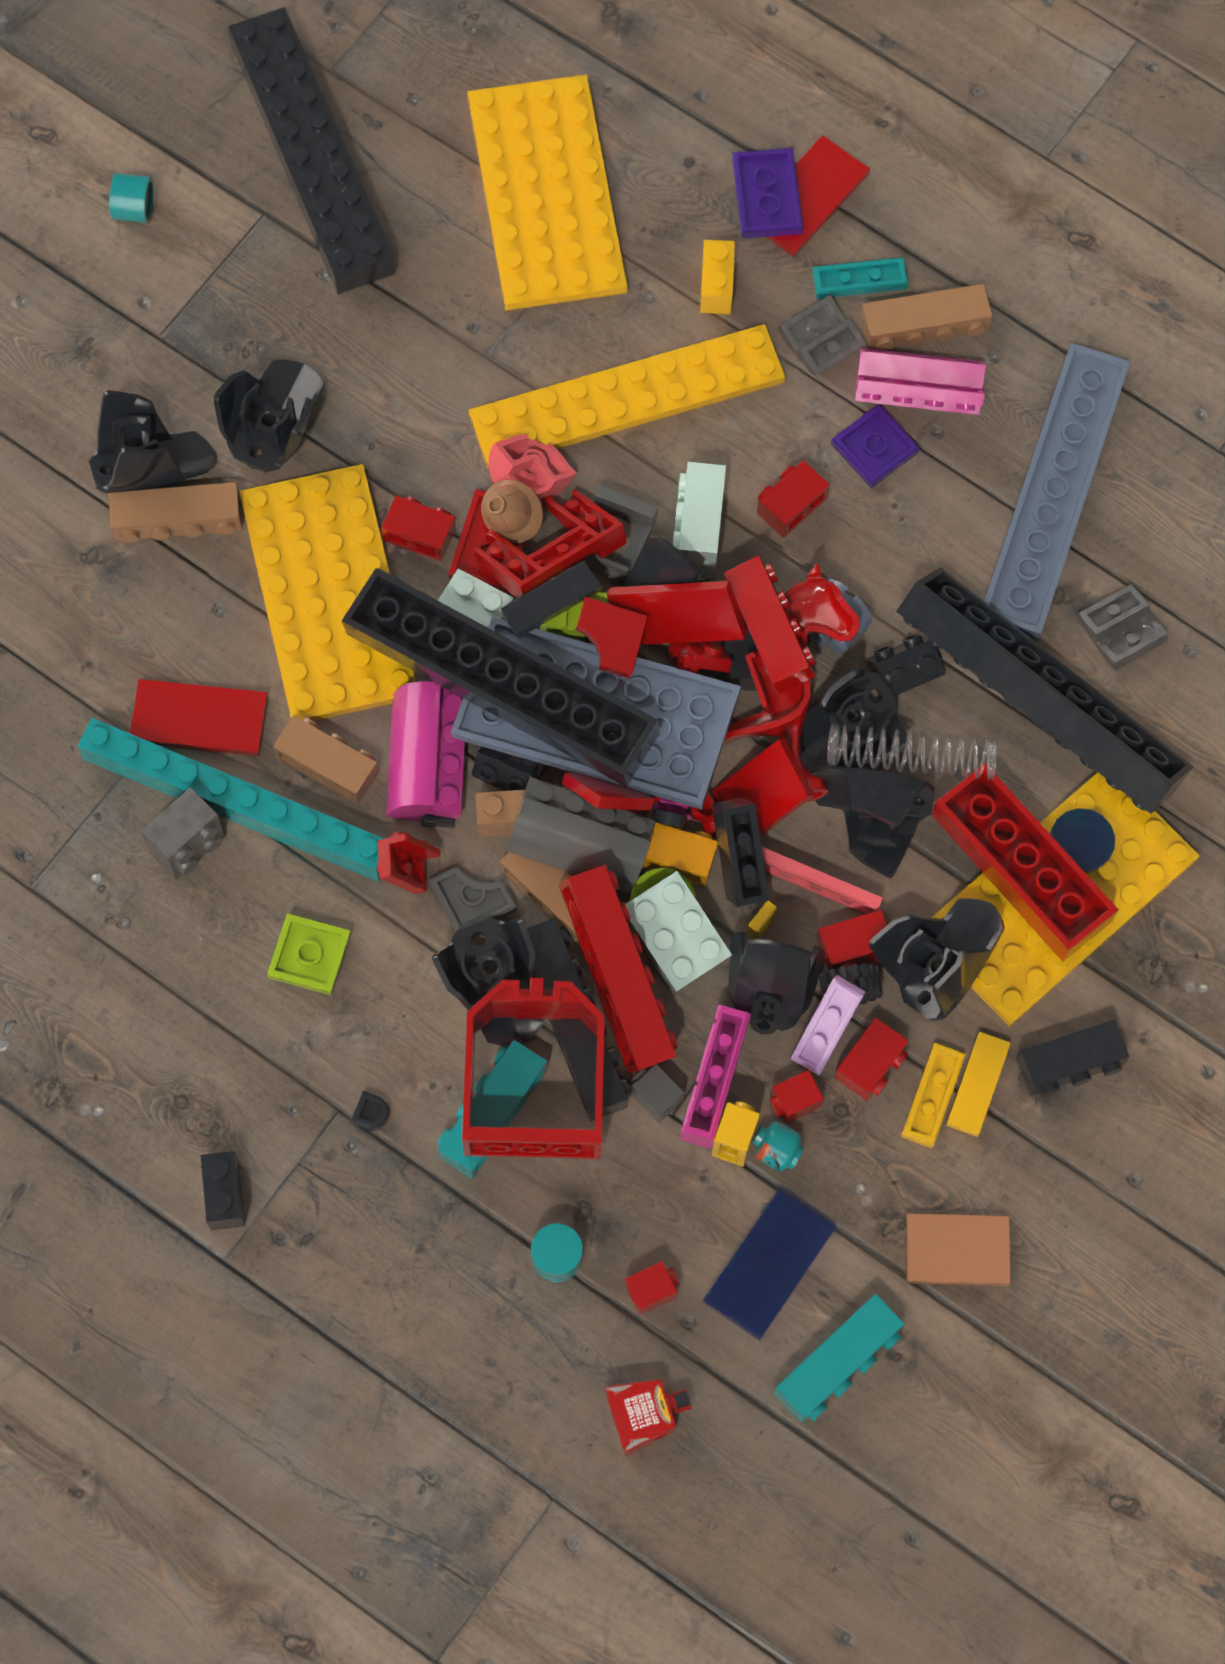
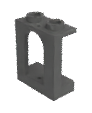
(632, 511)

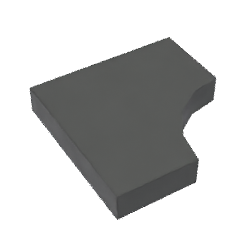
(470, 900)

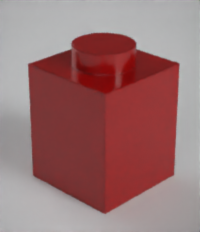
(795, 1097)
(652, 1287)

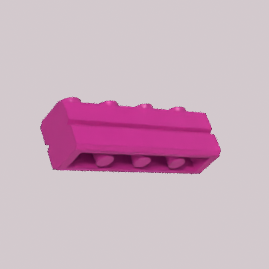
(715, 1076)

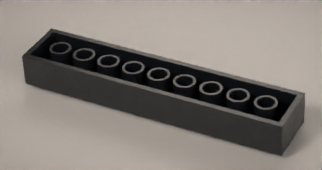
(311, 151)
(501, 677)
(1044, 690)

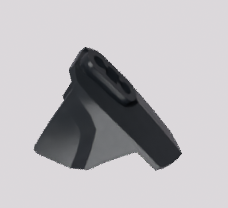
(267, 412)
(139, 451)
(661, 565)
(851, 693)
(878, 812)
(939, 955)
(464, 973)
(772, 981)

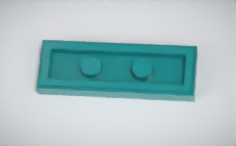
(860, 278)

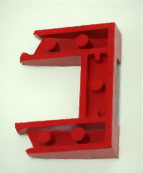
(588, 532)

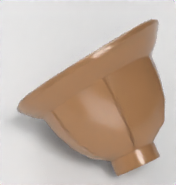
(512, 510)

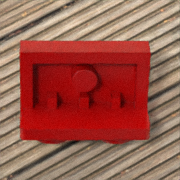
(702, 655)
(403, 861)

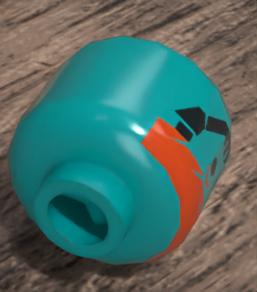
(778, 1146)

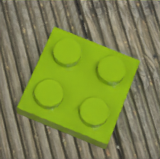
(309, 954)

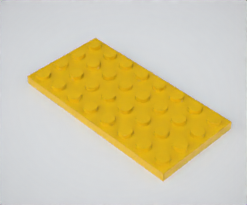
(546, 192)
(313, 555)
(1142, 865)

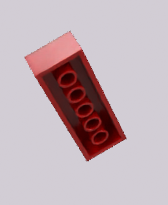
(1024, 863)
(617, 968)

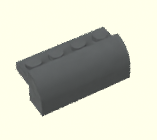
(576, 836)

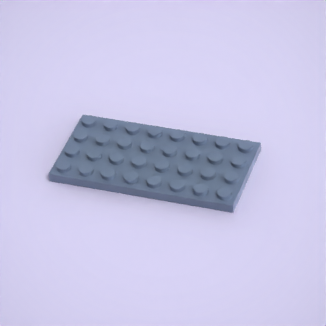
(690, 711)

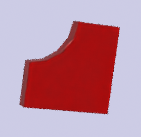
(614, 633)
(606, 794)

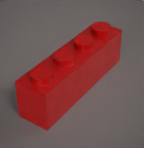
(770, 625)

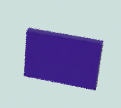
(767, 193)

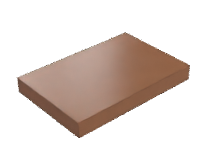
(957, 1249)

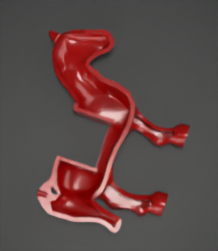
(818, 610)

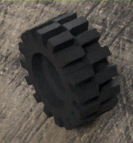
(862, 976)

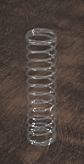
(989, 748)

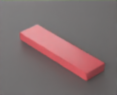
(820, 883)

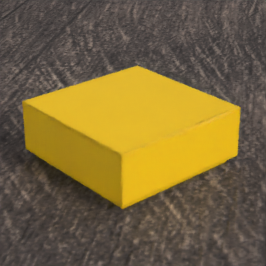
(762, 921)

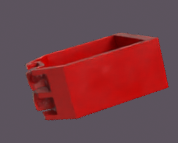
(534, 1003)

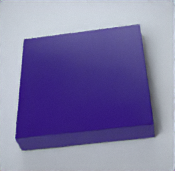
(875, 446)

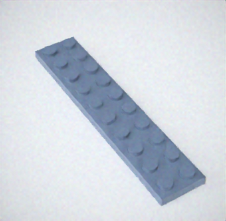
(1056, 487)

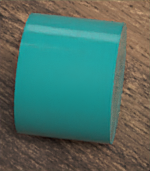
(131, 198)
(556, 1252)

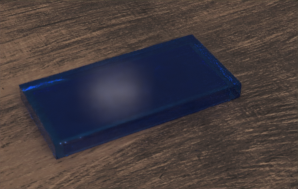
(769, 1265)

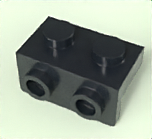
(907, 664)
(505, 770)

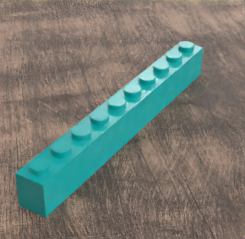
(232, 798)

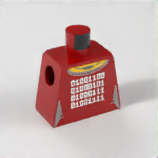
(644, 1412)

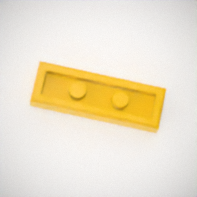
(978, 1084)
(933, 1095)

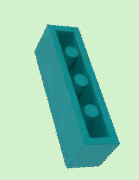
(496, 1102)
(839, 1358)

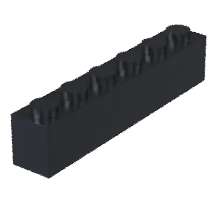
(573, 1036)

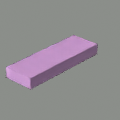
(827, 1025)

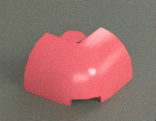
(532, 464)

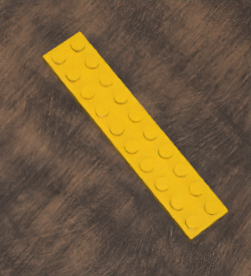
(633, 392)

